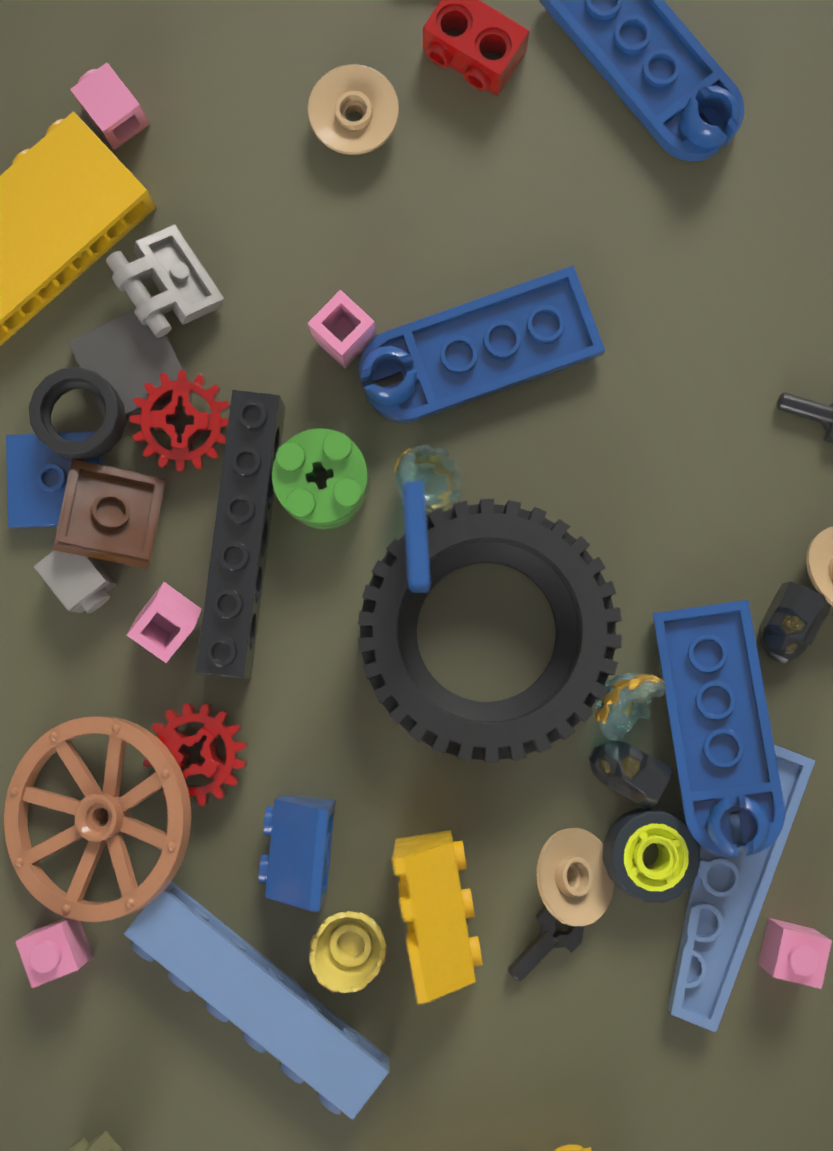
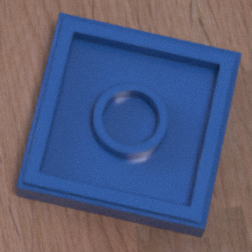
(416, 536)

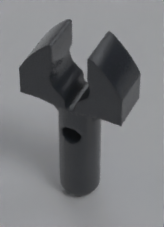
(809, 410)
(544, 944)

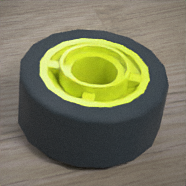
(676, 859)

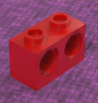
(483, 32)

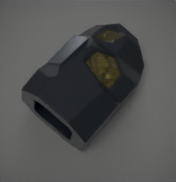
(792, 621)
(630, 772)

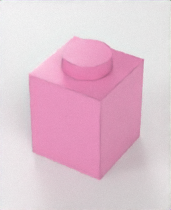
(109, 105)
(342, 329)
(164, 622)
(54, 950)
(794, 953)

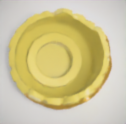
(347, 952)

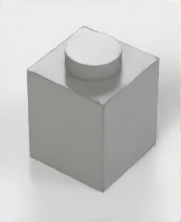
(76, 580)

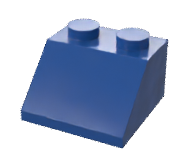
(299, 850)

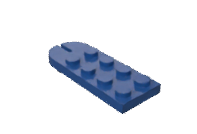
(656, 71)
(480, 348)
(720, 726)

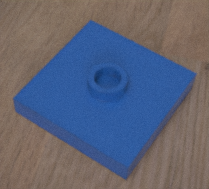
(37, 480)

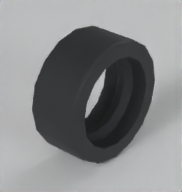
(60, 383)

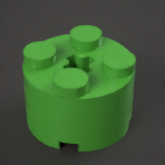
(298, 465)

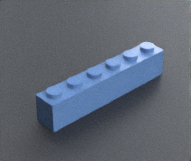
(259, 1000)

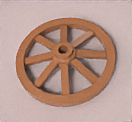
(91, 818)

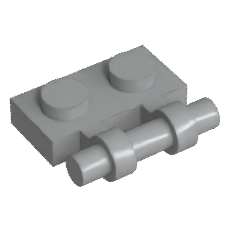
(177, 274)

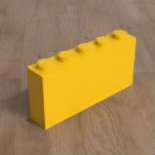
(59, 215)

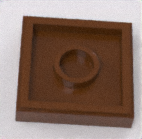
(109, 514)

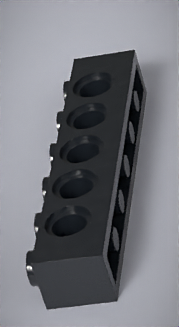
(240, 536)

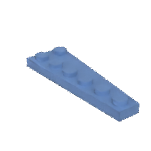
(725, 909)

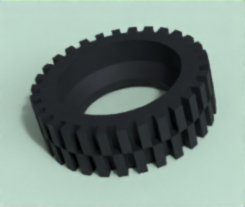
(582, 638)

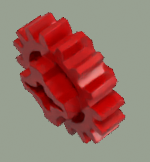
(160, 421)
(214, 765)

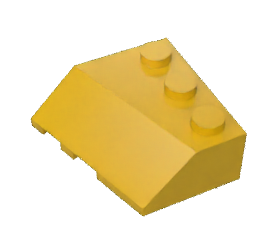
(436, 913)

